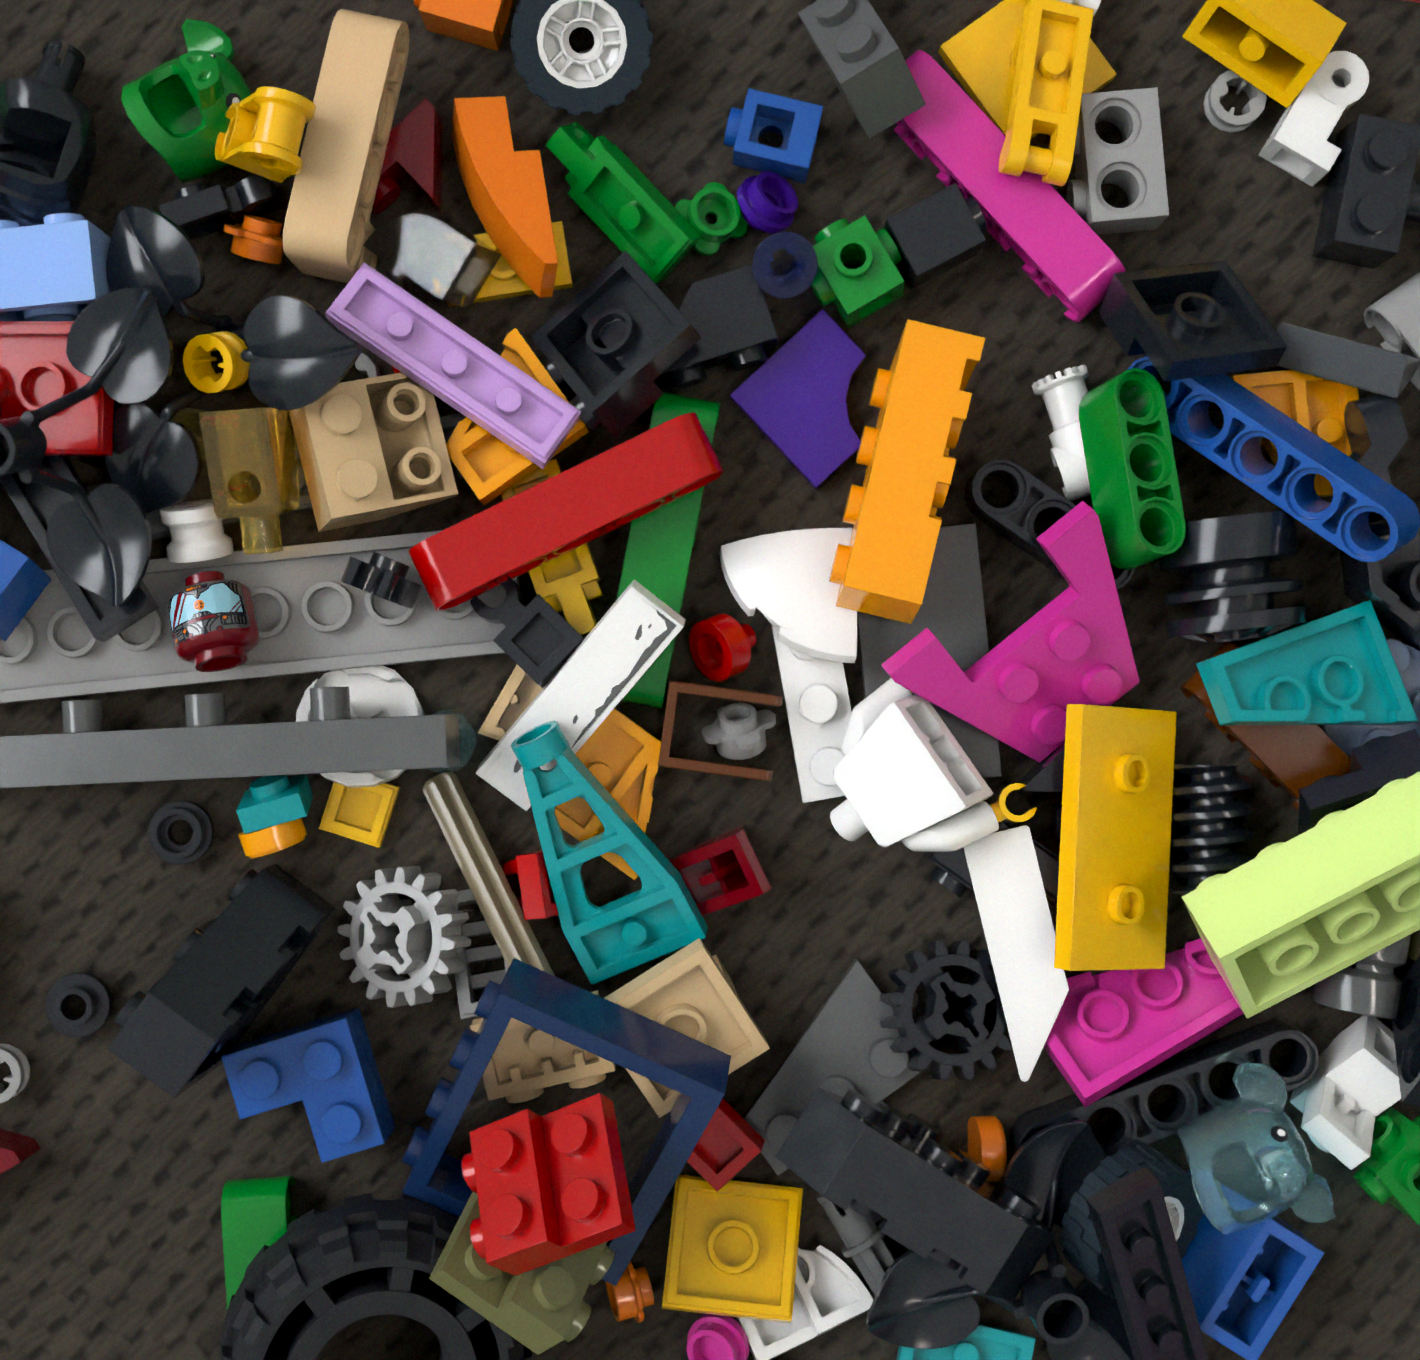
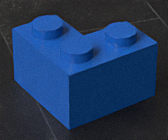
(327, 1068)

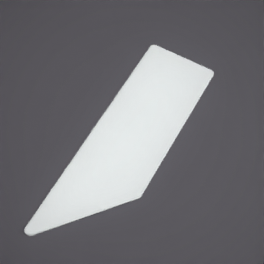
(1018, 938)

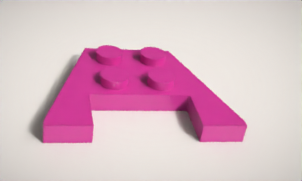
(1061, 656)

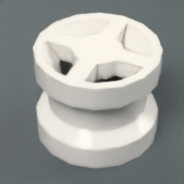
(195, 532)

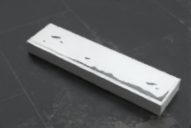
(589, 683)

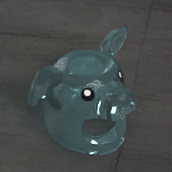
(1252, 1159)

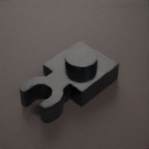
(206, 209)
(382, 578)
(533, 635)

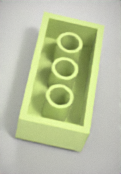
(1315, 899)

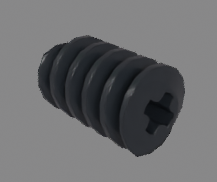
(1211, 822)

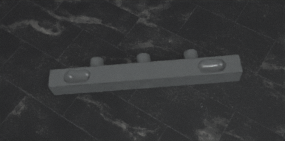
(218, 750)

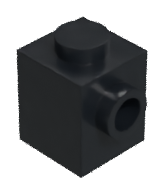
(936, 234)

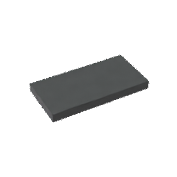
(956, 617)

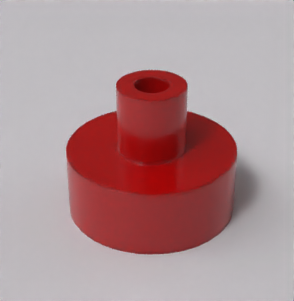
(721, 646)

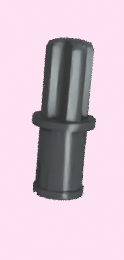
(861, 1241)

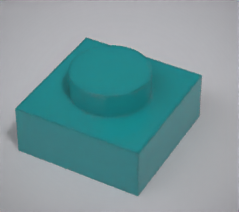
(274, 801)

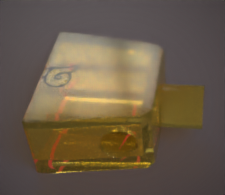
(248, 444)

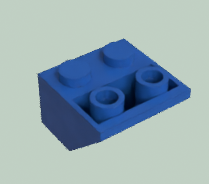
(1247, 1280)

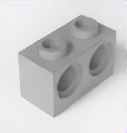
(1133, 165)

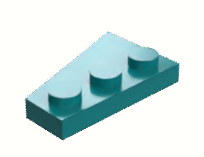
(1311, 675)

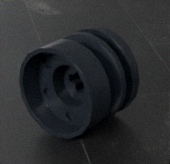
(1233, 577)

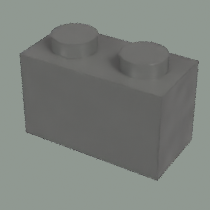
(863, 62)

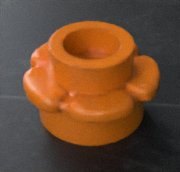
(630, 1294)

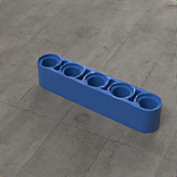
(1299, 459)

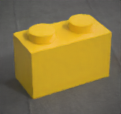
(1267, 41)

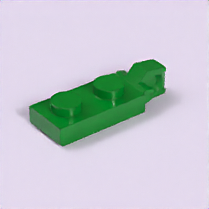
(623, 201)

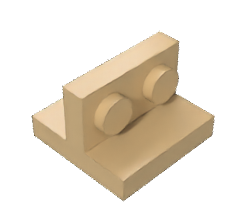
(697, 999)

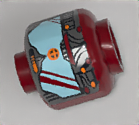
(212, 622)

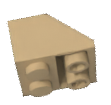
(372, 451)

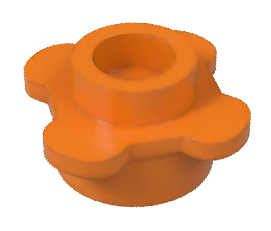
(257, 239)

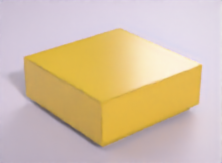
(360, 812)

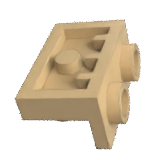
(534, 1060)

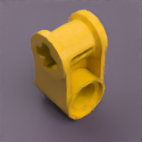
(266, 133)

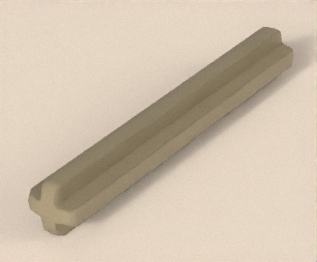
(483, 871)

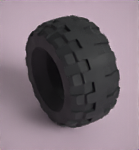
(350, 1267)

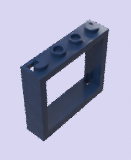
(603, 1030)

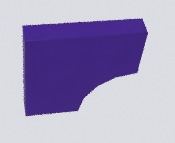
(802, 398)

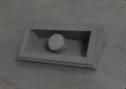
(1346, 361)

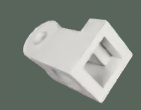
(1302, 132)

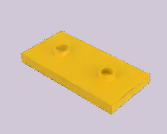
(1115, 838)

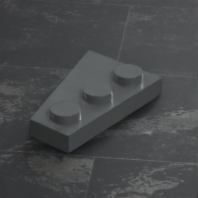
(836, 1053)

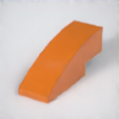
(506, 189)

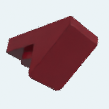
(413, 153)

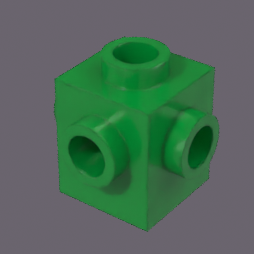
(860, 290)
(1394, 1163)

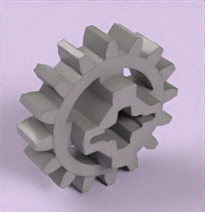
(404, 936)

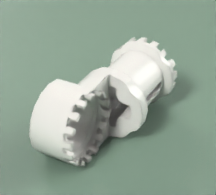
(1062, 403)

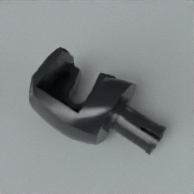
(45, 140)

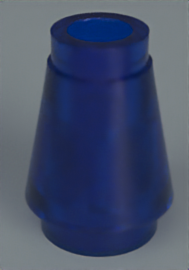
(797, 277)

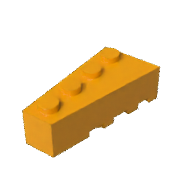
(906, 472)

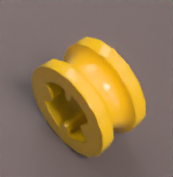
(198, 361)

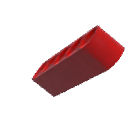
(566, 511)

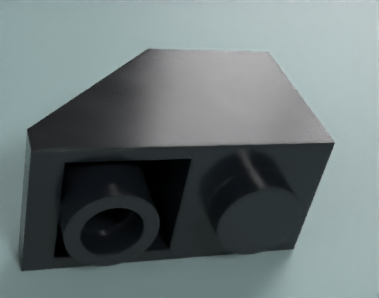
(733, 326)

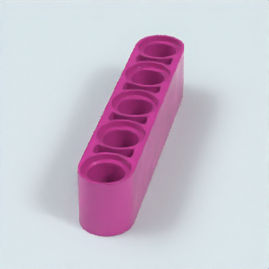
(1019, 211)

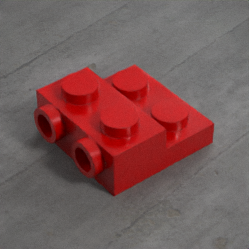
(548, 1185)

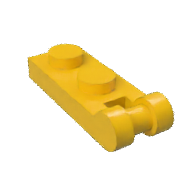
(1047, 89)

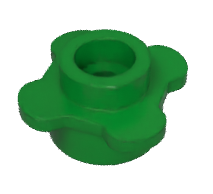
(719, 202)

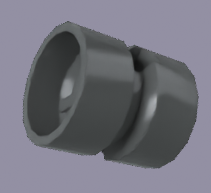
(1367, 985)

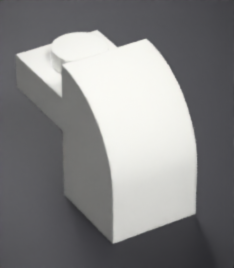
(1350, 1088)

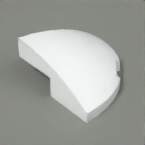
(790, 584)
(824, 1298)

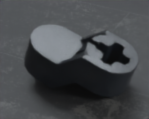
(1375, 435)

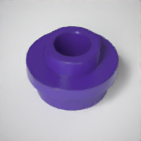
(767, 202)

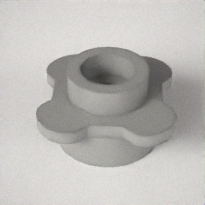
(739, 731)

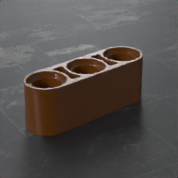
(1281, 753)

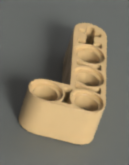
(346, 146)

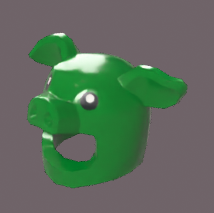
(186, 101)

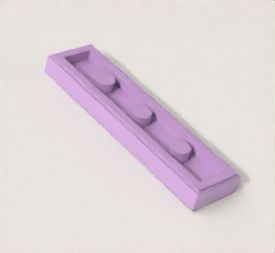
(453, 365)

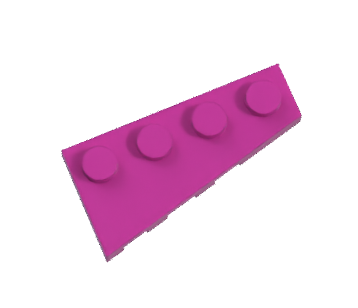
(1136, 1019)

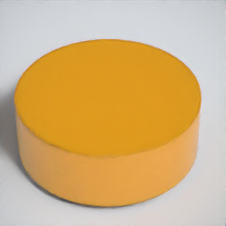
(272, 838)

